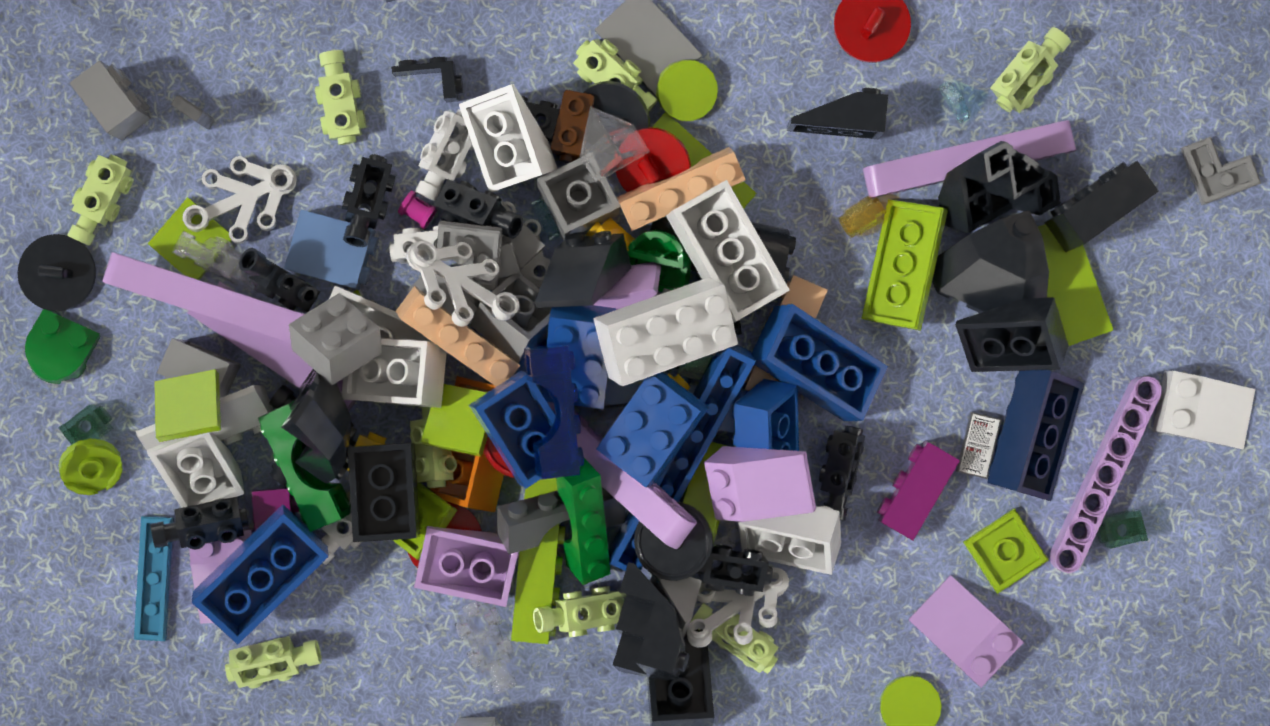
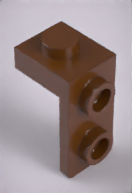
(571, 125)

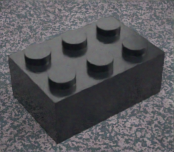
(1100, 205)
(383, 492)

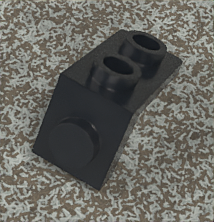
(451, 82)

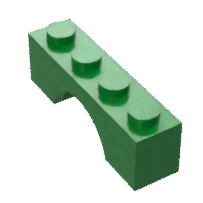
(318, 502)
(588, 548)

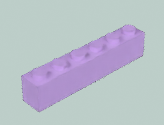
(266, 349)

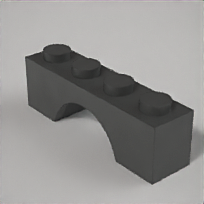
(526, 521)

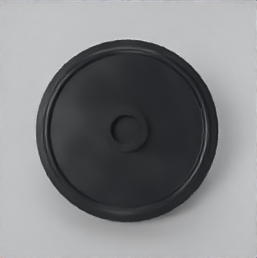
(620, 102)
(56, 272)
(675, 563)

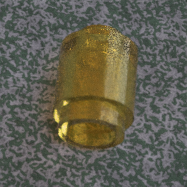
(862, 216)

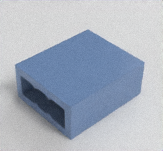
(323, 254)

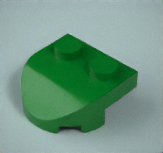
(668, 252)
(59, 347)

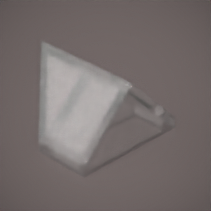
(609, 144)

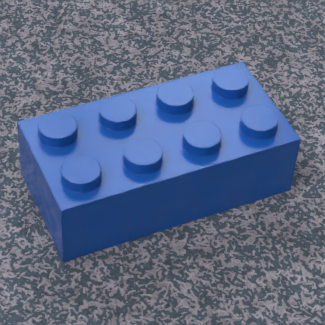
(819, 362)
(260, 574)

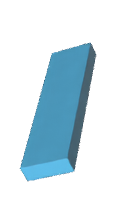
(152, 584)

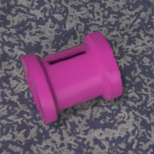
(417, 210)

